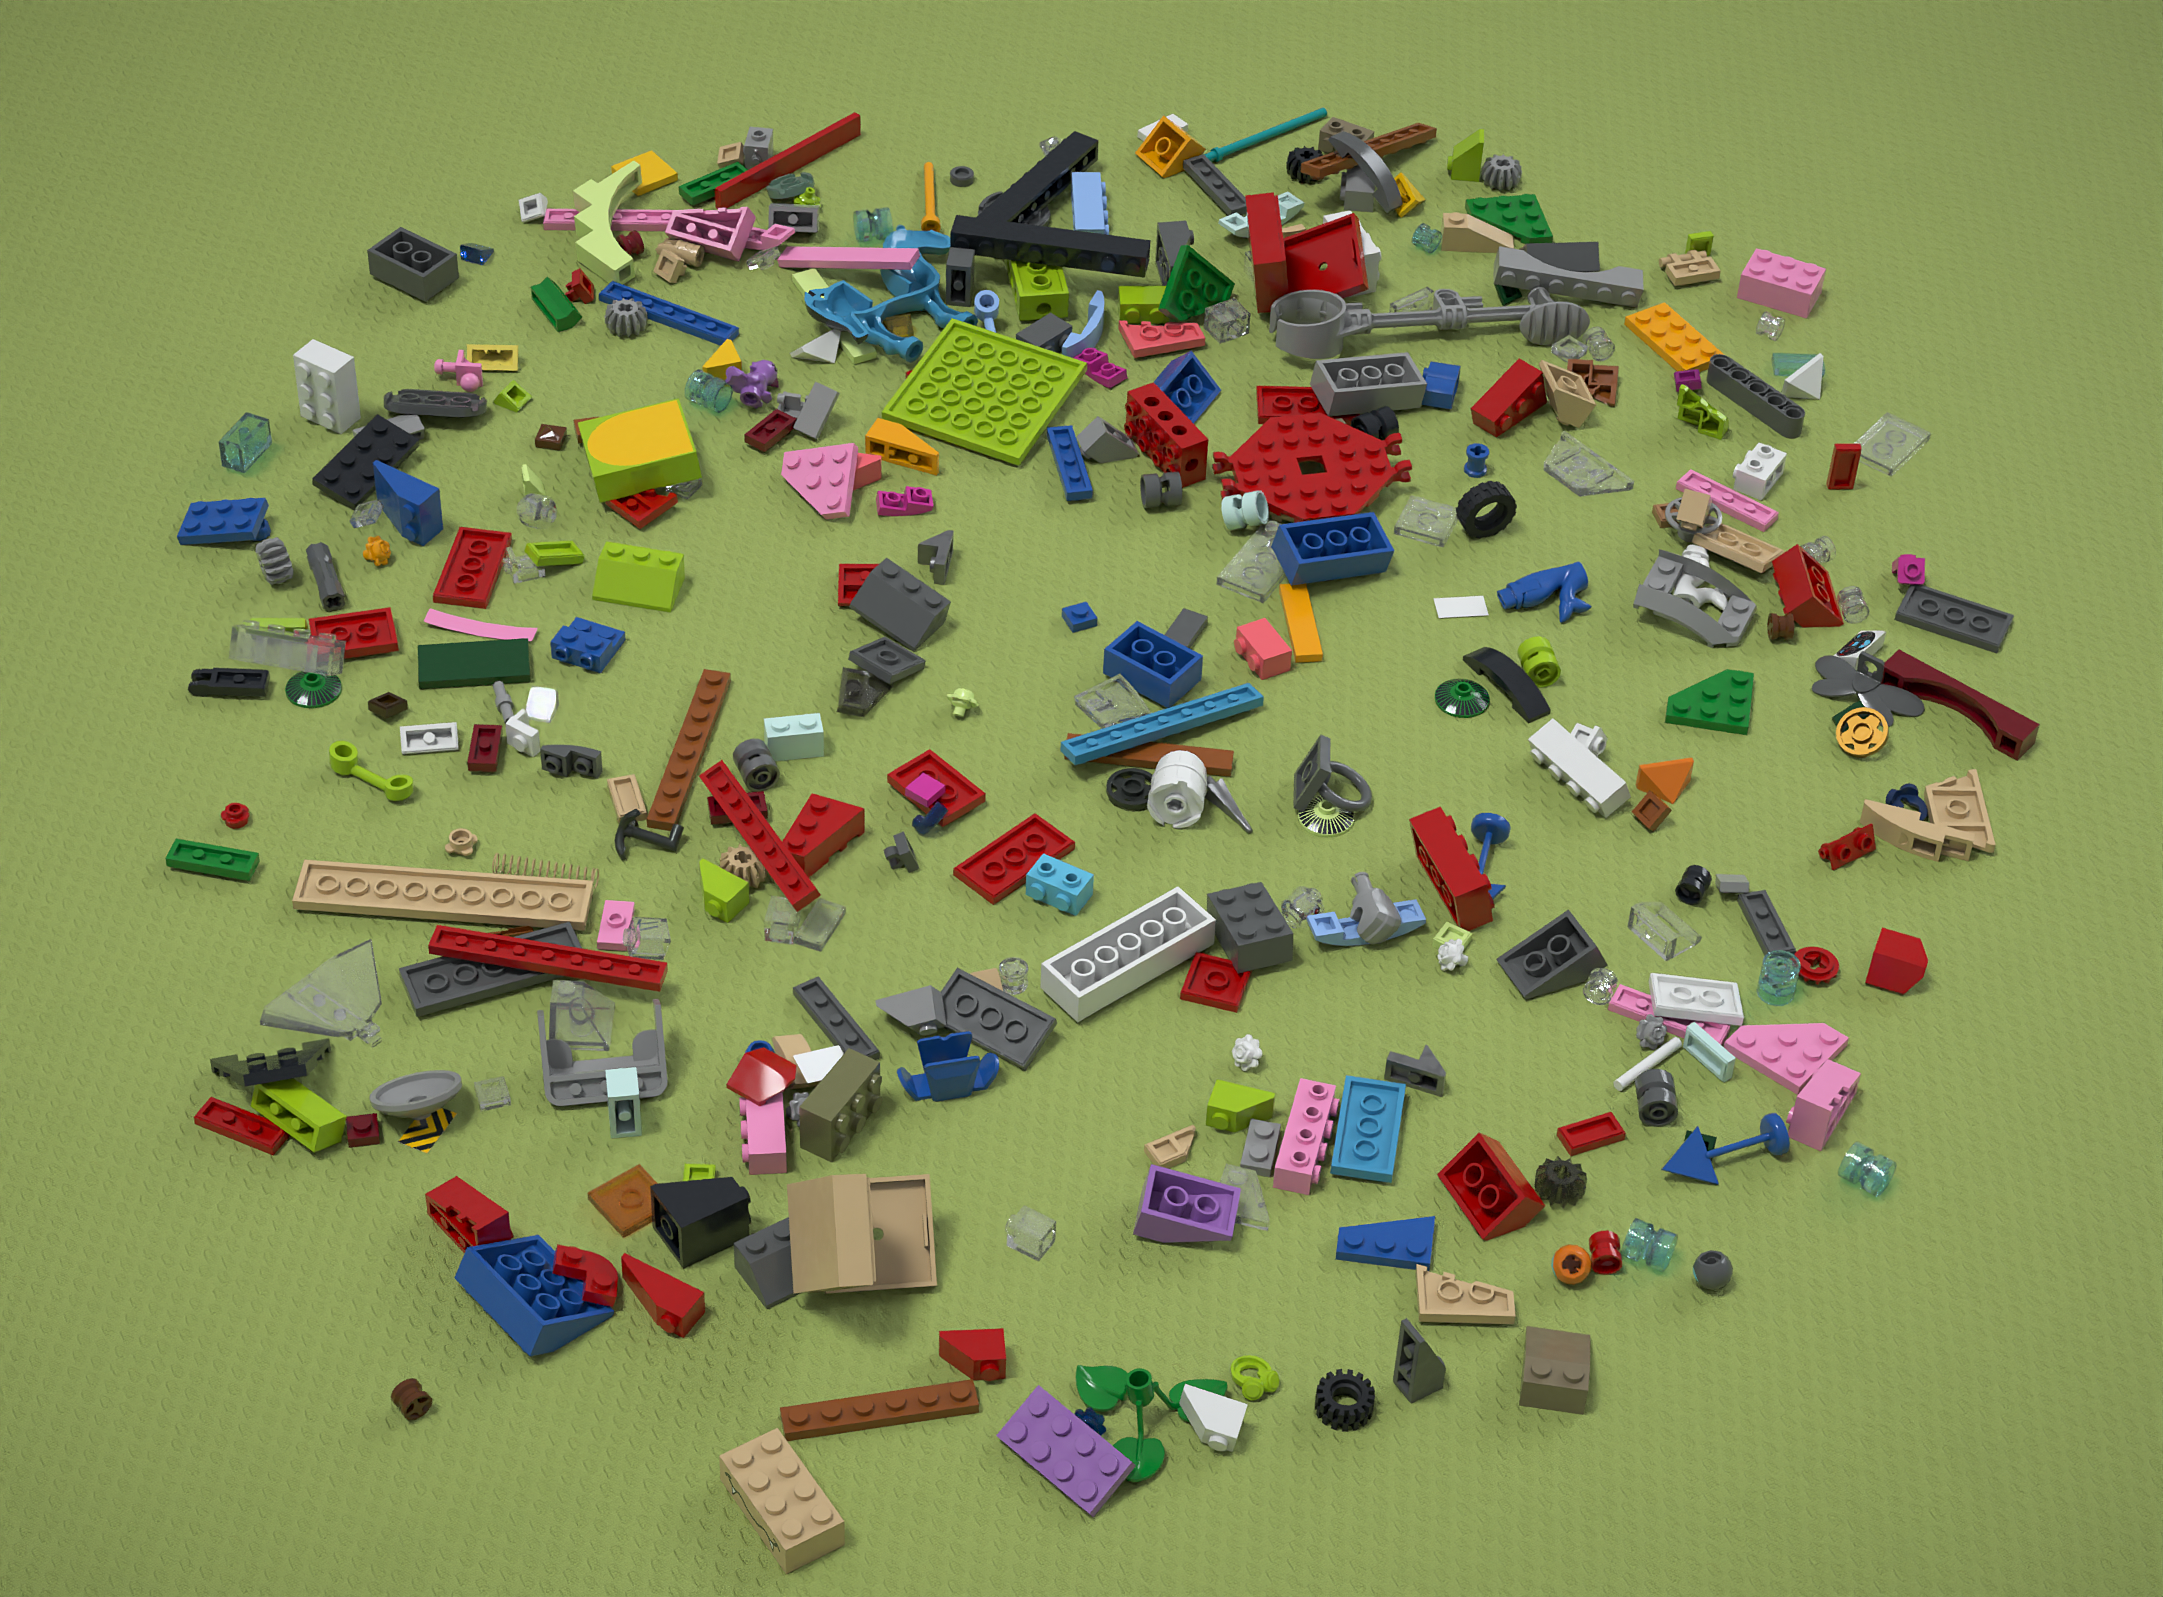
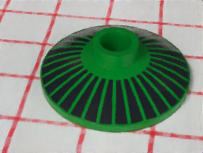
(312, 689)
(1462, 698)

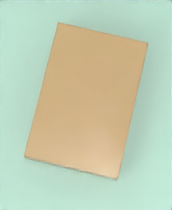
(1739, 547)

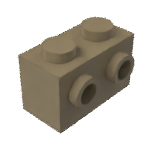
(1336, 126)

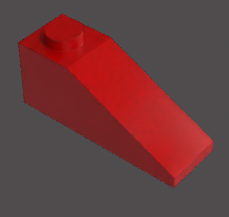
(668, 1300)

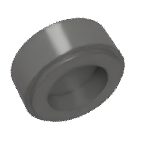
(961, 176)

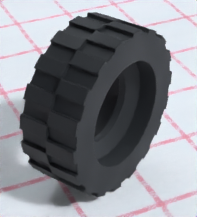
(1480, 497)

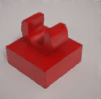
(580, 287)

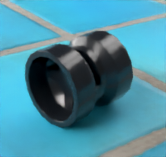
(1693, 884)

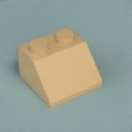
(1567, 394)

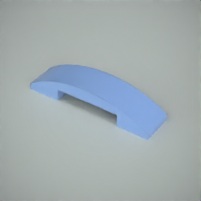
(1092, 332)
(1343, 932)

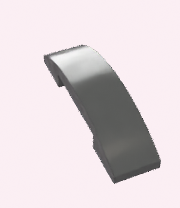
(1373, 166)

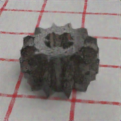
(1560, 1182)

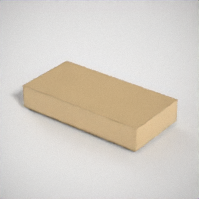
(626, 796)

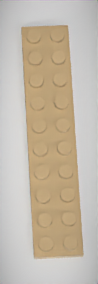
(442, 894)

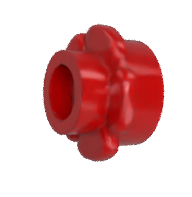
(235, 815)

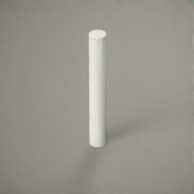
(1648, 1063)

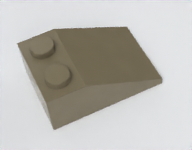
(1555, 1370)

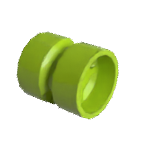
(1539, 661)

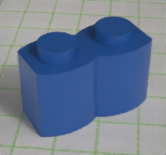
(1442, 384)

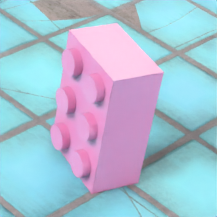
(1781, 283)

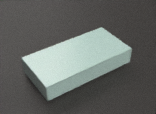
(1709, 1052)

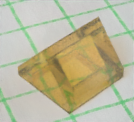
(899, 325)

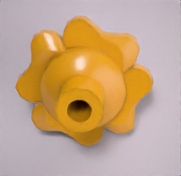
(377, 551)

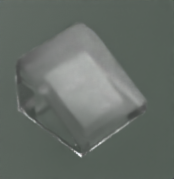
(542, 704)

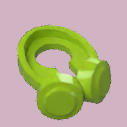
(1253, 1387)

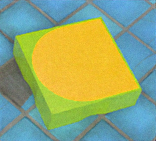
(639, 450)

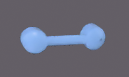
(987, 308)

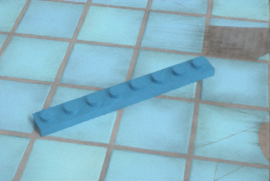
(1161, 724)

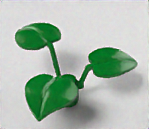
(1103, 1388)

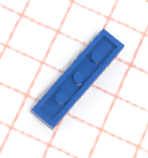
(1069, 463)

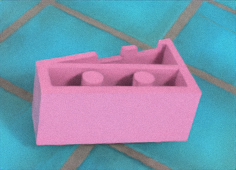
(719, 231)

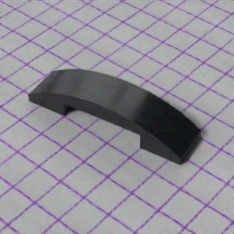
(1512, 679)

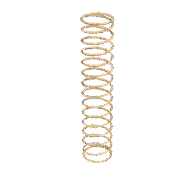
(540, 868)

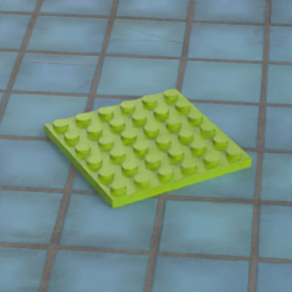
(984, 391)

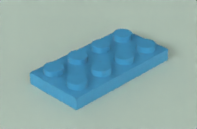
(1368, 1129)

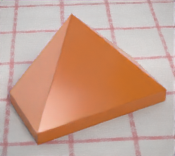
(1665, 778)

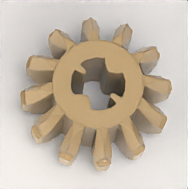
(743, 864)

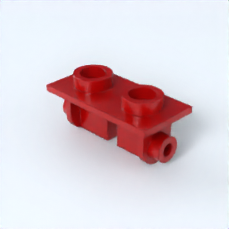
(1849, 847)

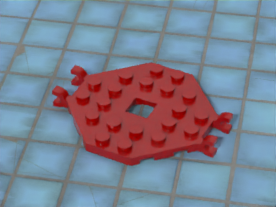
(1352, 460)

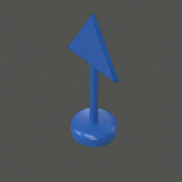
(1490, 830)
(1694, 1159)

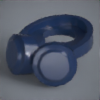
(1909, 794)

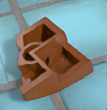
(1599, 379)

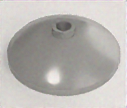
(416, 1094)

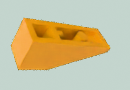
(901, 447)

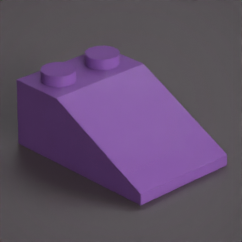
(1185, 1208)

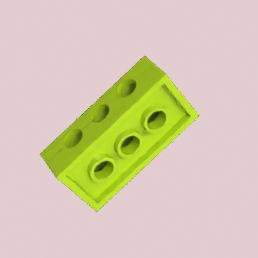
(1036, 285)

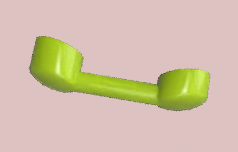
(344, 761)

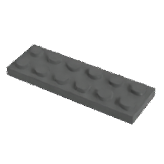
(455, 981)

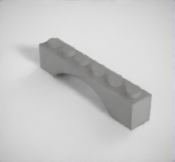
(1523, 271)

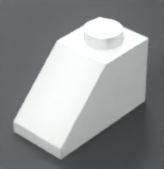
(1213, 1417)

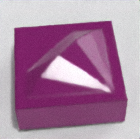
(1689, 378)

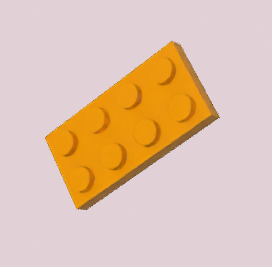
(1672, 338)

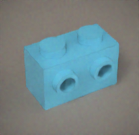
(1059, 884)

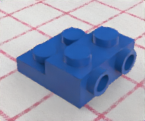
(586, 644)

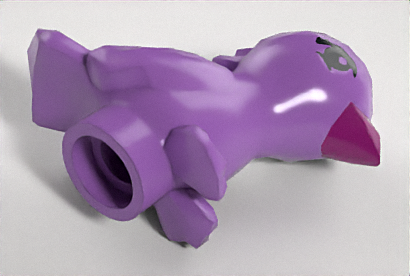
(753, 384)

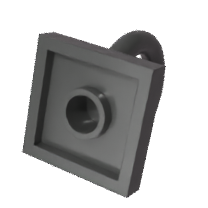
(1315, 774)

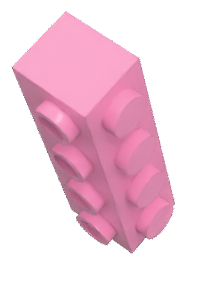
(1305, 1136)

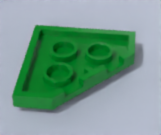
(1513, 214)
(1193, 286)
(1714, 703)

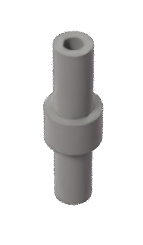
(503, 701)

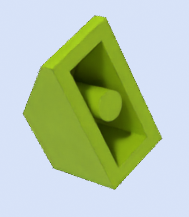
(1467, 158)
(722, 891)
(1235, 1105)

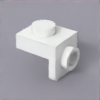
(521, 735)
(1592, 739)

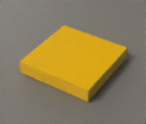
(654, 172)

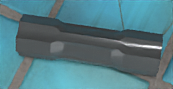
(329, 588)

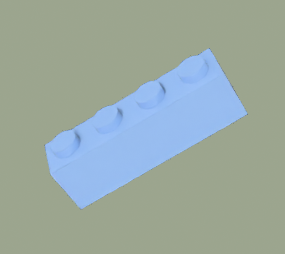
(1089, 203)

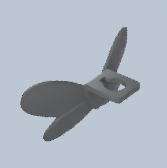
(1843, 680)

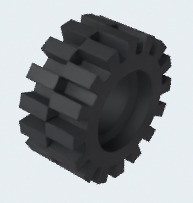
(1344, 1414)

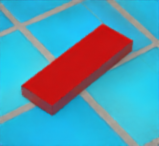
(241, 1125)

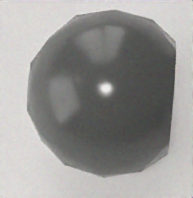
(1712, 1270)

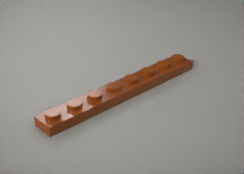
(1382, 145)
(688, 750)

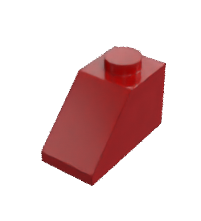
(975, 1352)

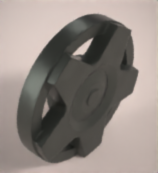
(1130, 792)

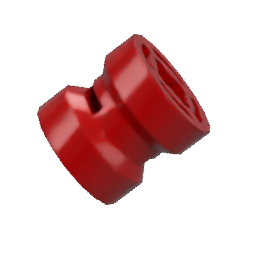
(1605, 1252)

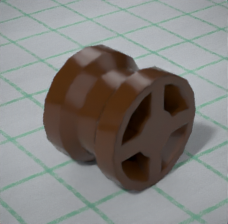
(1780, 626)
(411, 1399)

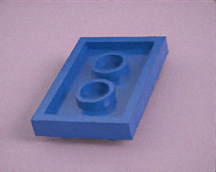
(222, 521)

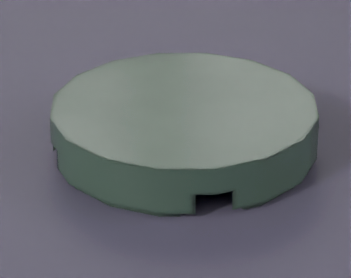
(789, 185)

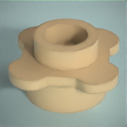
(461, 842)

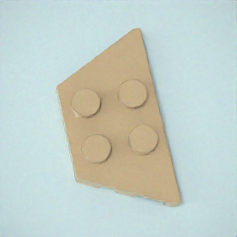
(1962, 807)

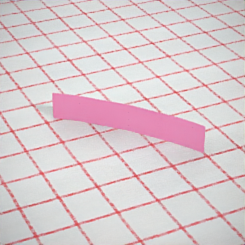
(478, 628)

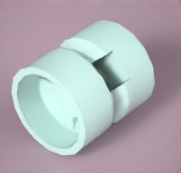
(1245, 510)

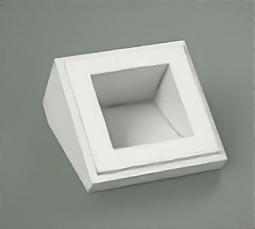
(533, 207)

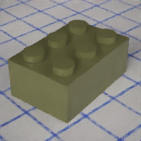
(840, 1105)

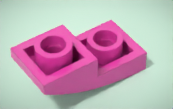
(1100, 369)
(912, 502)

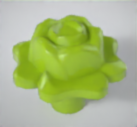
(807, 198)

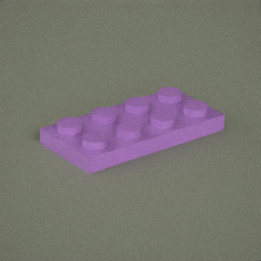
(1066, 1450)

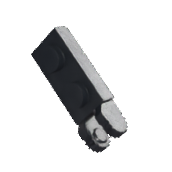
(229, 682)

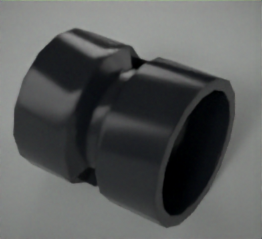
(1377, 423)

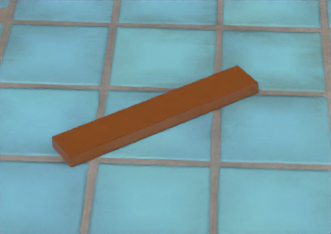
(1148, 755)

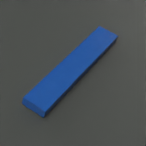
(673, 314)

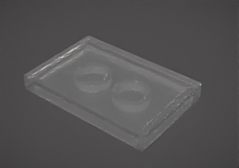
(1891, 443)

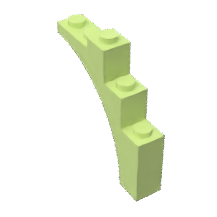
(596, 209)

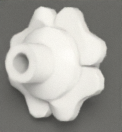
(1451, 954)
(1246, 1052)

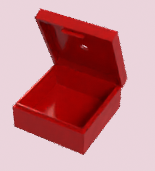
(1295, 261)

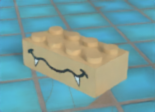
(782, 1500)

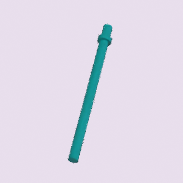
(1216, 154)

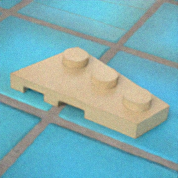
(1455, 1301)

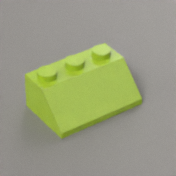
(638, 576)

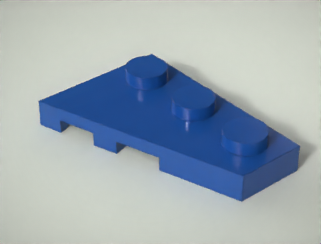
(1388, 1243)

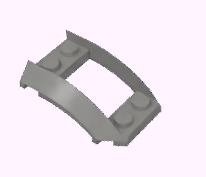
(1657, 596)

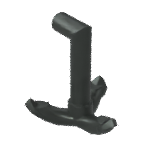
(628, 828)

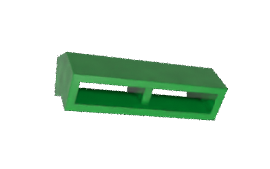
(555, 305)

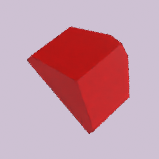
(1897, 962)
(761, 1076)

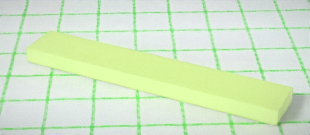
(863, 352)

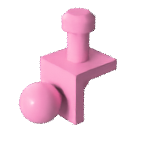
(467, 374)

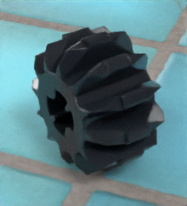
(1297, 157)

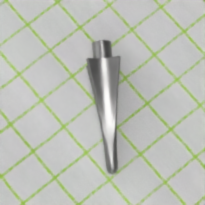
(1221, 797)

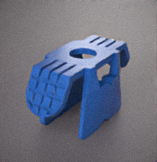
(948, 1069)

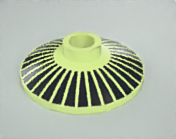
(1325, 819)

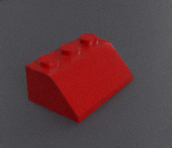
(1806, 589)
(1490, 1188)

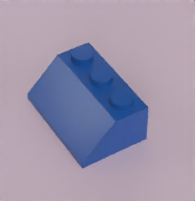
(1188, 385)

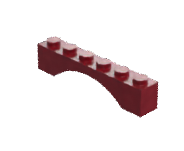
(2004, 727)

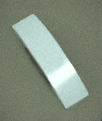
(1288, 205)

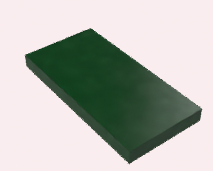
(473, 663)

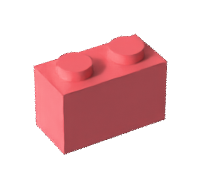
(1263, 648)

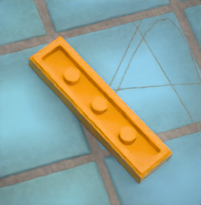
(1300, 623)

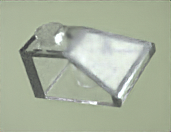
(580, 1016)

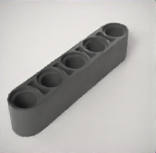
(1755, 396)

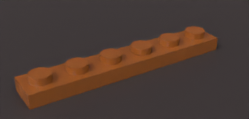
(879, 1410)

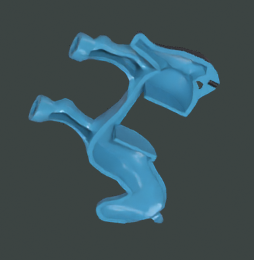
(914, 289)

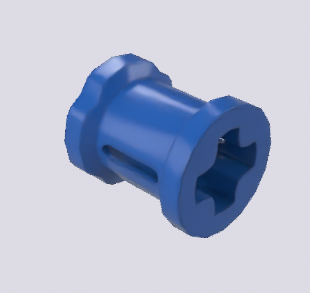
(1477, 455)

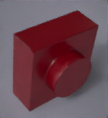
(362, 1130)

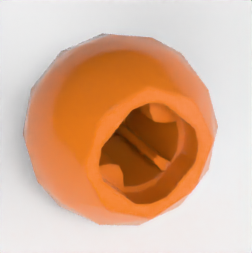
(1571, 1264)

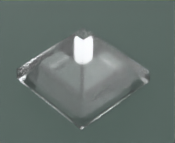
(1049, 144)

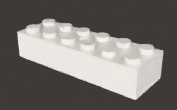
(1127, 954)

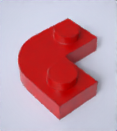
(597, 1272)

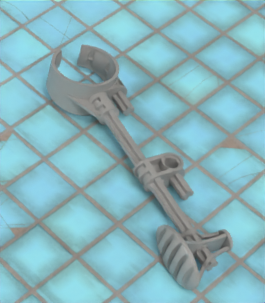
(1317, 320)

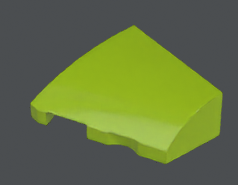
(1699, 412)

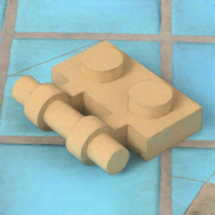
(1690, 267)

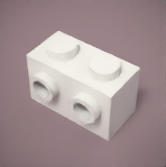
(1759, 471)

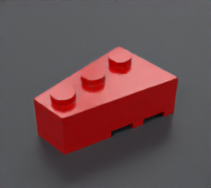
(1510, 399)
(822, 830)
(467, 1214)

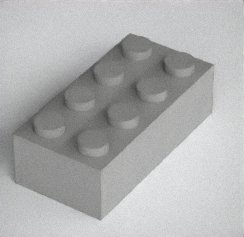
(1368, 383)

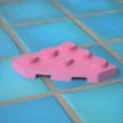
(823, 477)
(1786, 1050)

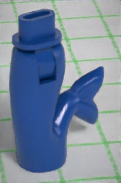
(1539, 586)

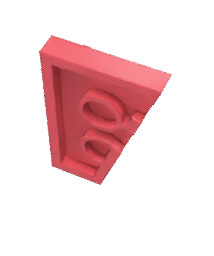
(1152, 340)

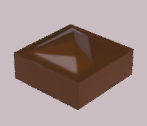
(550, 437)

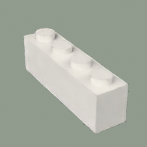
(1578, 768)

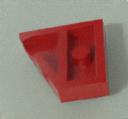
(643, 506)

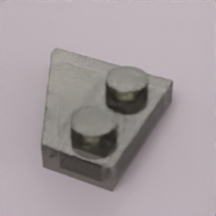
(860, 692)

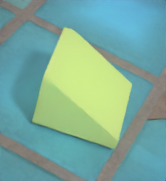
(531, 481)

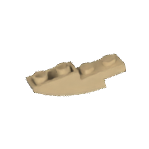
(1905, 830)

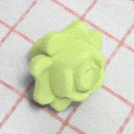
(962, 700)

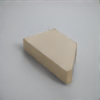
(1171, 1148)

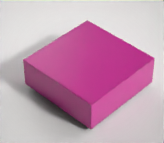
(925, 790)

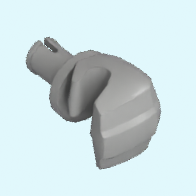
(1373, 911)

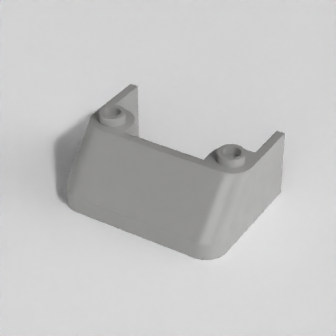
(585, 1080)

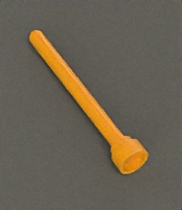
(930, 221)

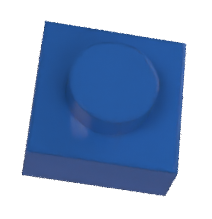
(1079, 617)

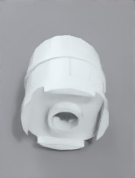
(1178, 789)

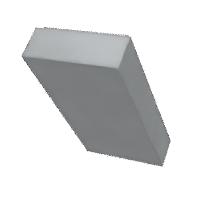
(816, 410)

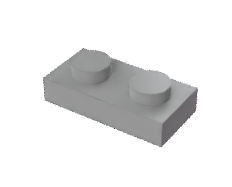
(1260, 1147)

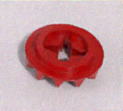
(1811, 956)

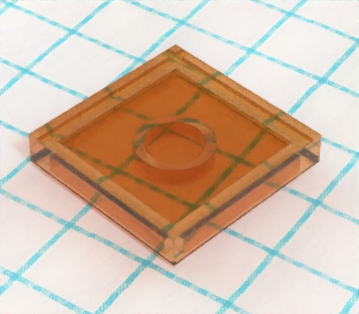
(625, 1200)

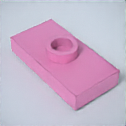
(614, 920)

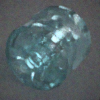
(1426, 238)

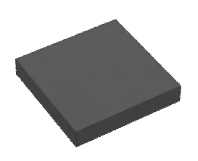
(887, 660)

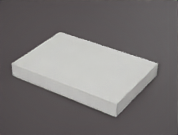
(1695, 999)

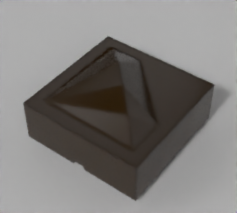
(387, 705)

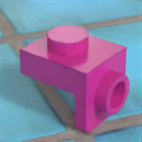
(1909, 569)

